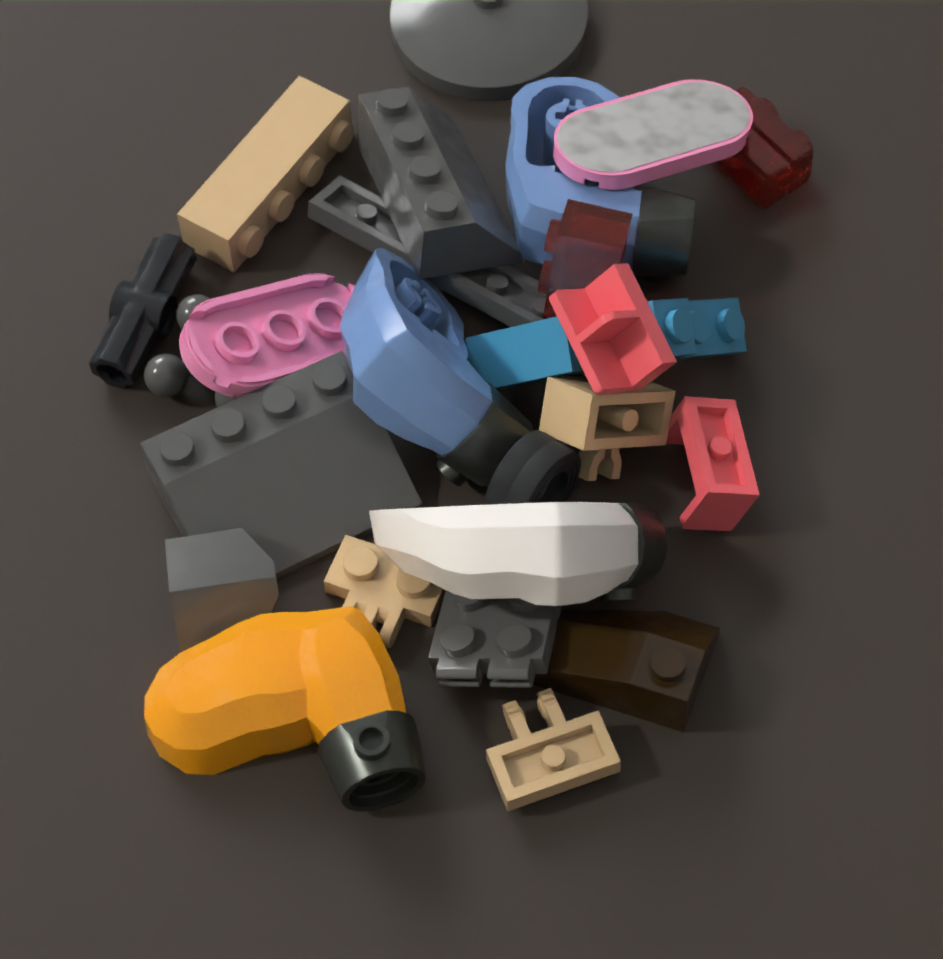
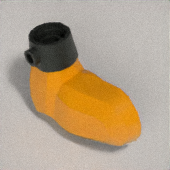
(282, 687)

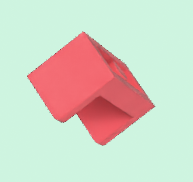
(717, 462)

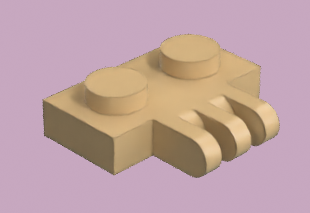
(380, 588)

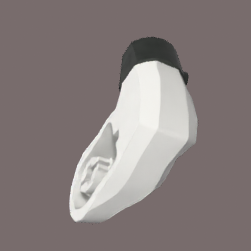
(527, 549)

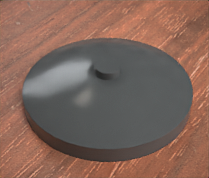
(487, 45)

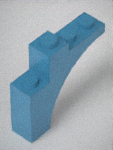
(542, 350)

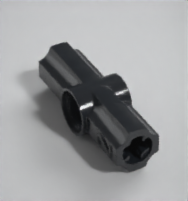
(143, 311)

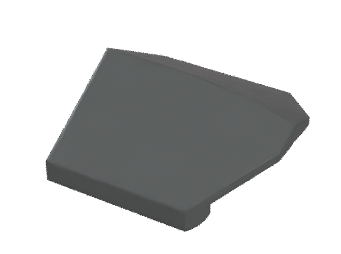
(217, 583)

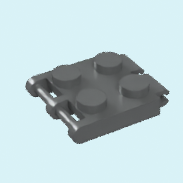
(493, 637)

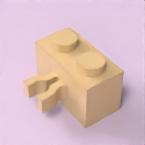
(604, 422)

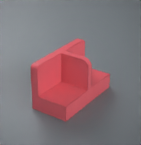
(613, 332)

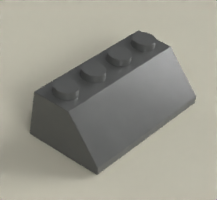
(431, 185)

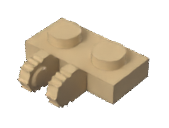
(552, 758)

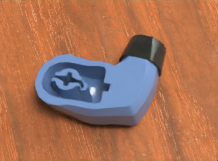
(539, 190)
(416, 373)

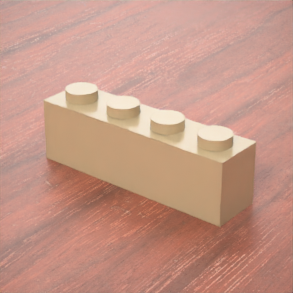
(266, 174)

